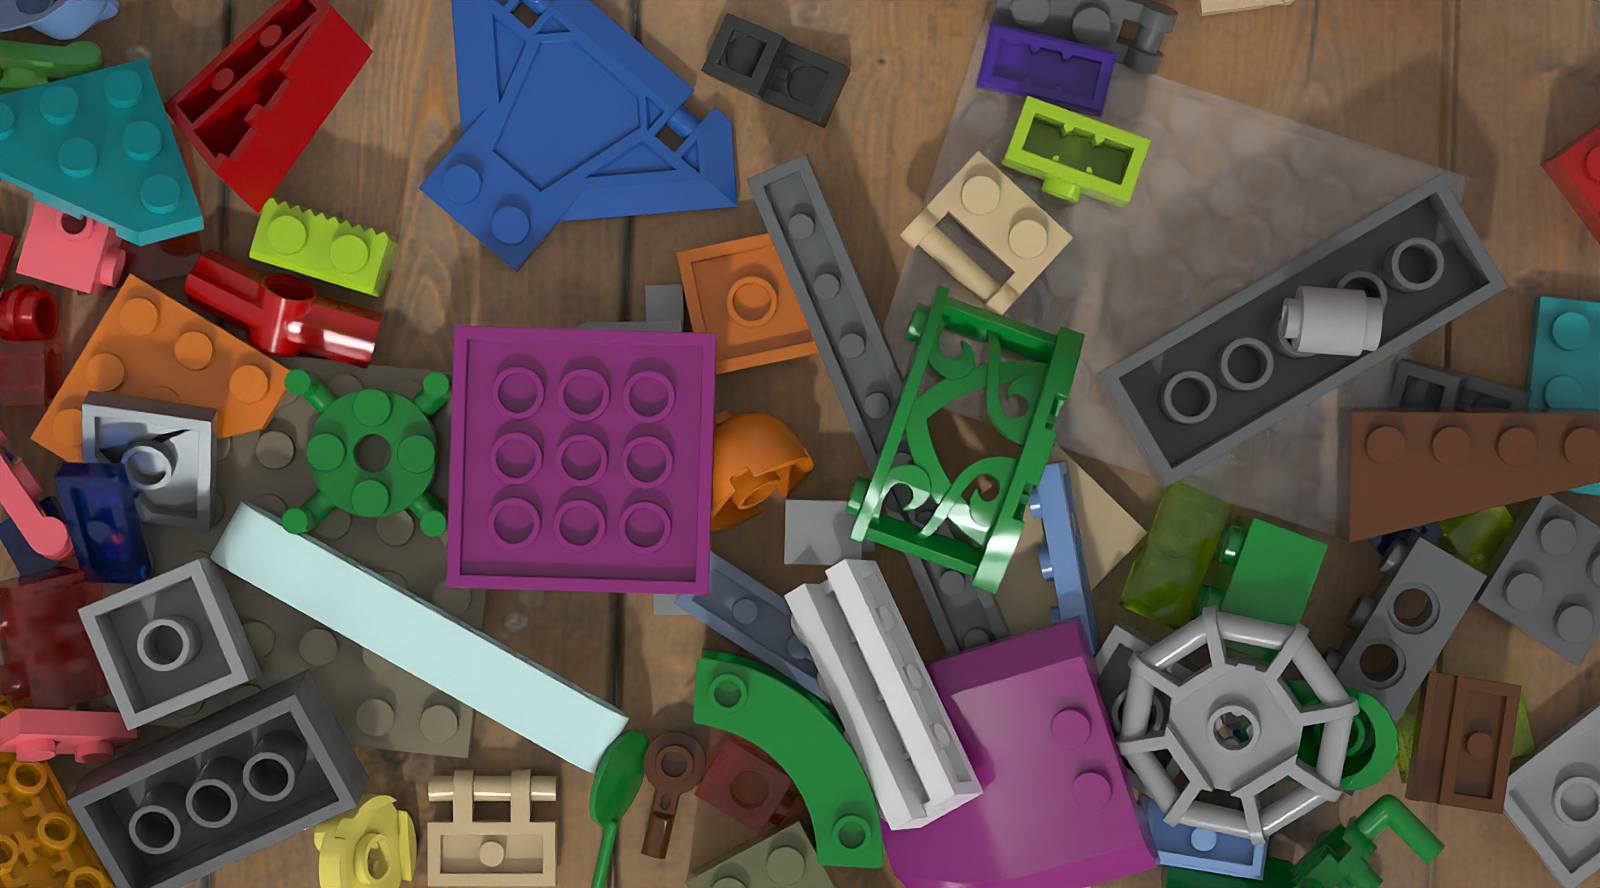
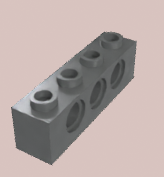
(1415, 642)

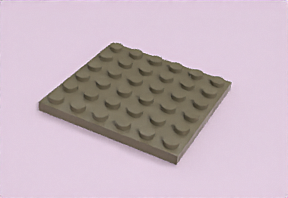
(269, 468)

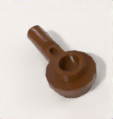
(673, 766)

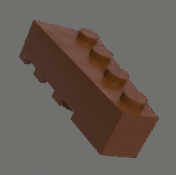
(1449, 462)

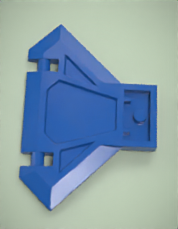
(568, 128)

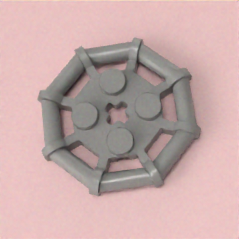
(1245, 690)

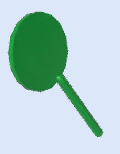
(614, 792)

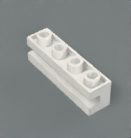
(882, 695)

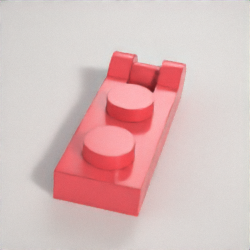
(18, 496)

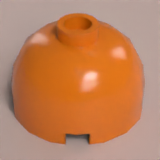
(750, 462)

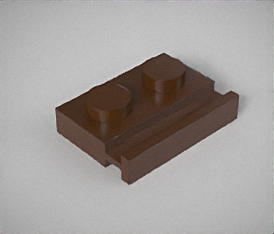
(1463, 742)

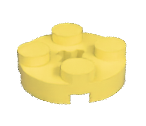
(367, 828)

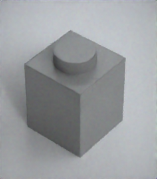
(820, 533)

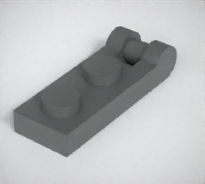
(1094, 24)

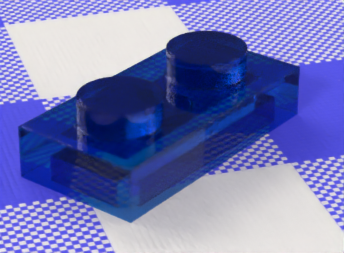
(103, 522)

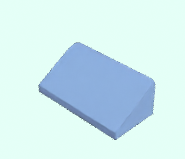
(1203, 848)

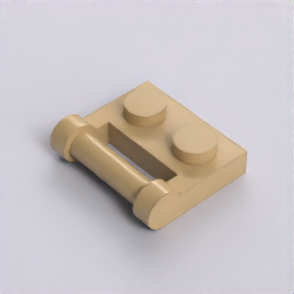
(1000, 220)

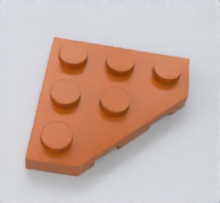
(164, 353)

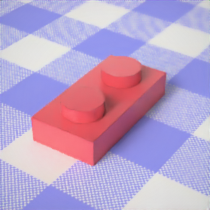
(44, 733)

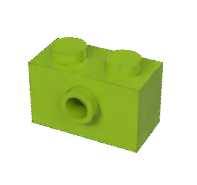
(1075, 154)

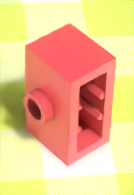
(71, 251)

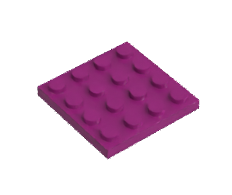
(581, 460)

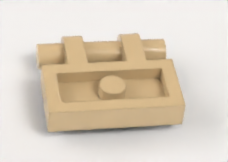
(492, 851)

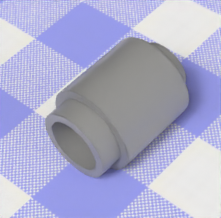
(1332, 321)

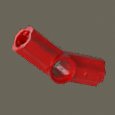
(282, 311)

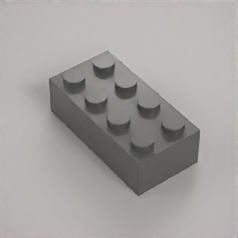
(220, 788)

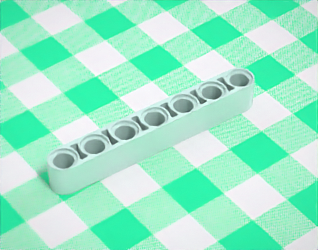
(419, 637)

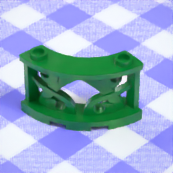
(992, 524)
(805, 740)

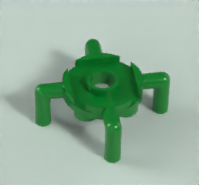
(335, 444)
(1342, 853)

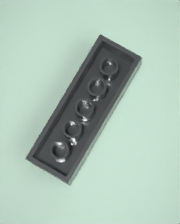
(1234, 372)

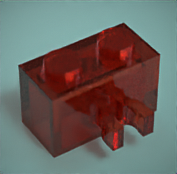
(45, 641)

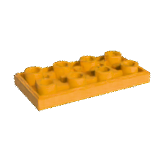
(38, 830)

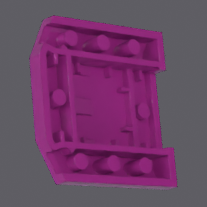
(1049, 772)

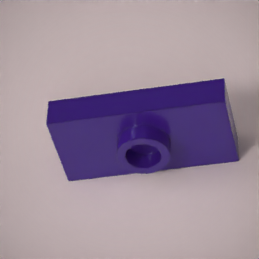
(1046, 69)

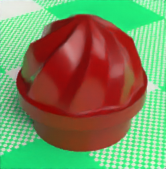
(28, 314)

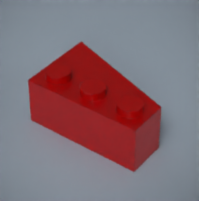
(269, 94)

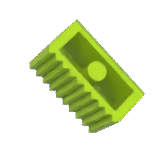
(324, 247)

